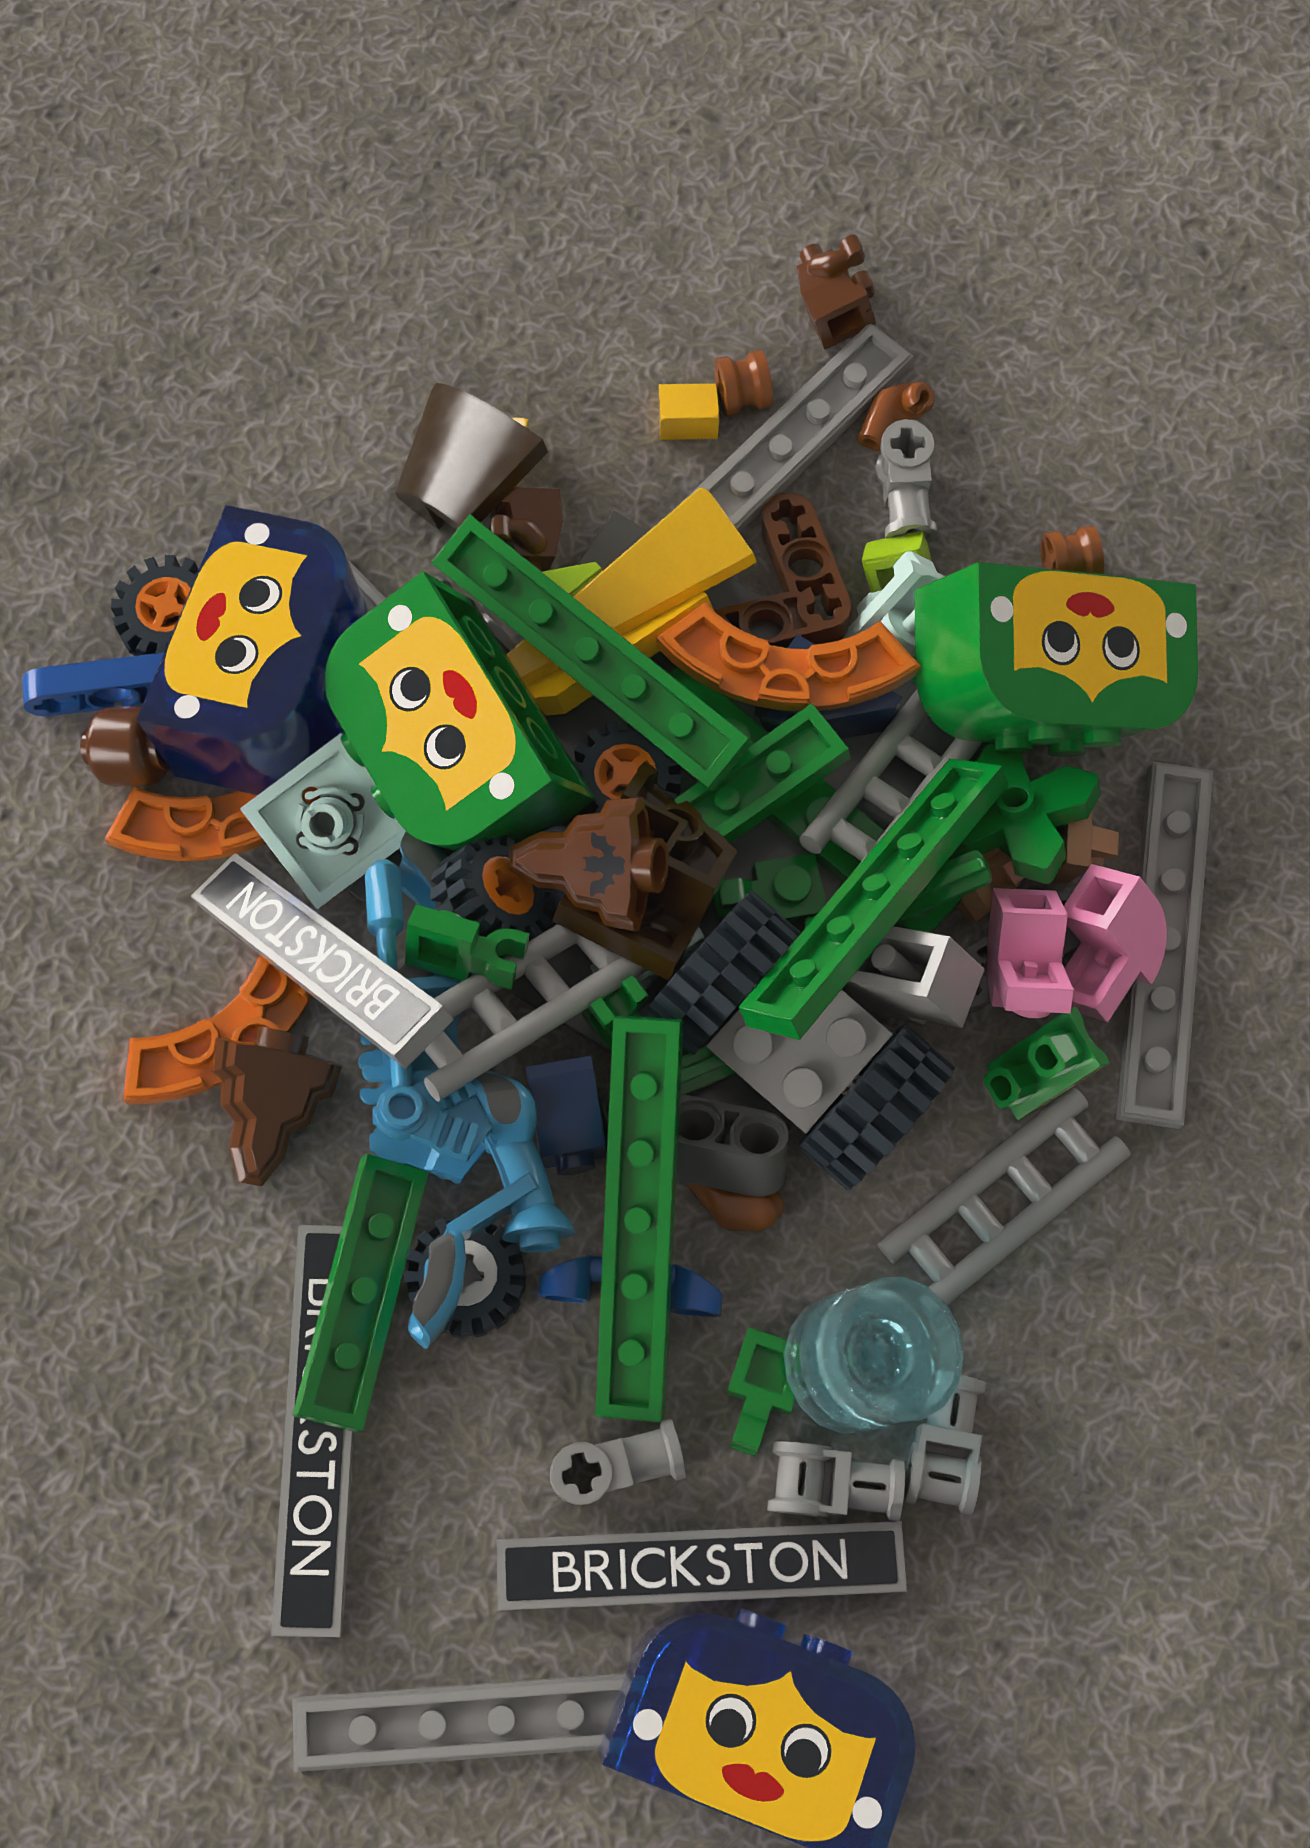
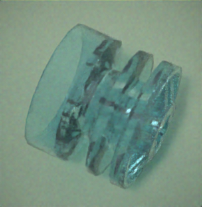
(874, 1356)

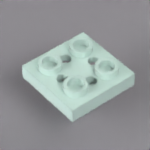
(327, 822)

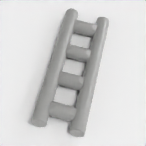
(864, 782)
(514, 1035)
(1012, 1159)

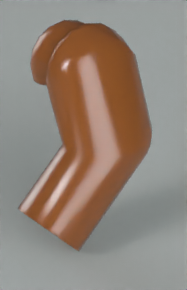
(891, 405)
(737, 1210)

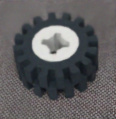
(486, 1299)

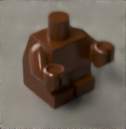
(833, 300)
(530, 523)

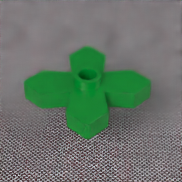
(1027, 813)

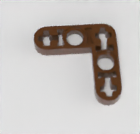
(795, 606)

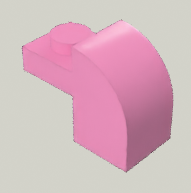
(1119, 936)
(1027, 953)

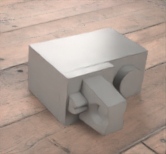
(917, 979)

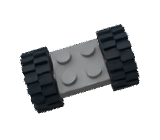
(846, 1078)

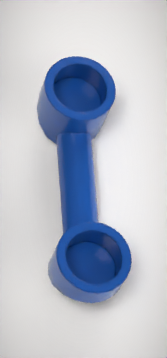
(574, 1278)

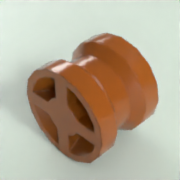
(743, 382)
(1073, 552)

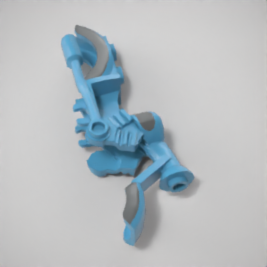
(450, 1134)

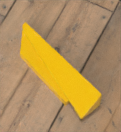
(646, 591)

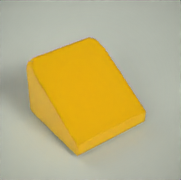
(688, 411)

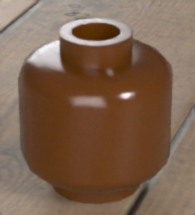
(120, 749)

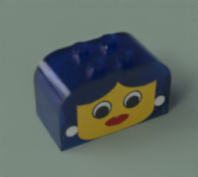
(250, 653)
(763, 1729)

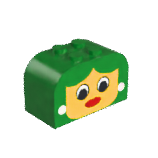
(1054, 656)
(447, 722)

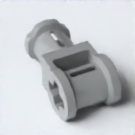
(907, 479)
(948, 1452)
(621, 1463)
(829, 1482)

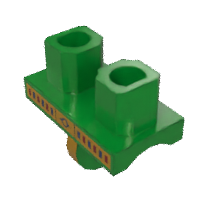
(1044, 1065)

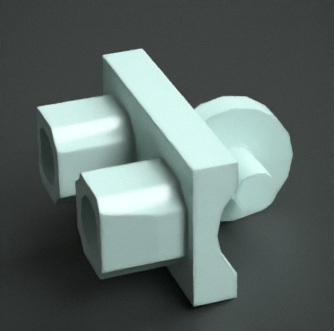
(896, 602)

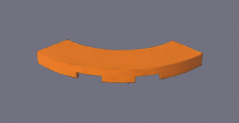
(786, 678)
(185, 826)
(181, 1061)

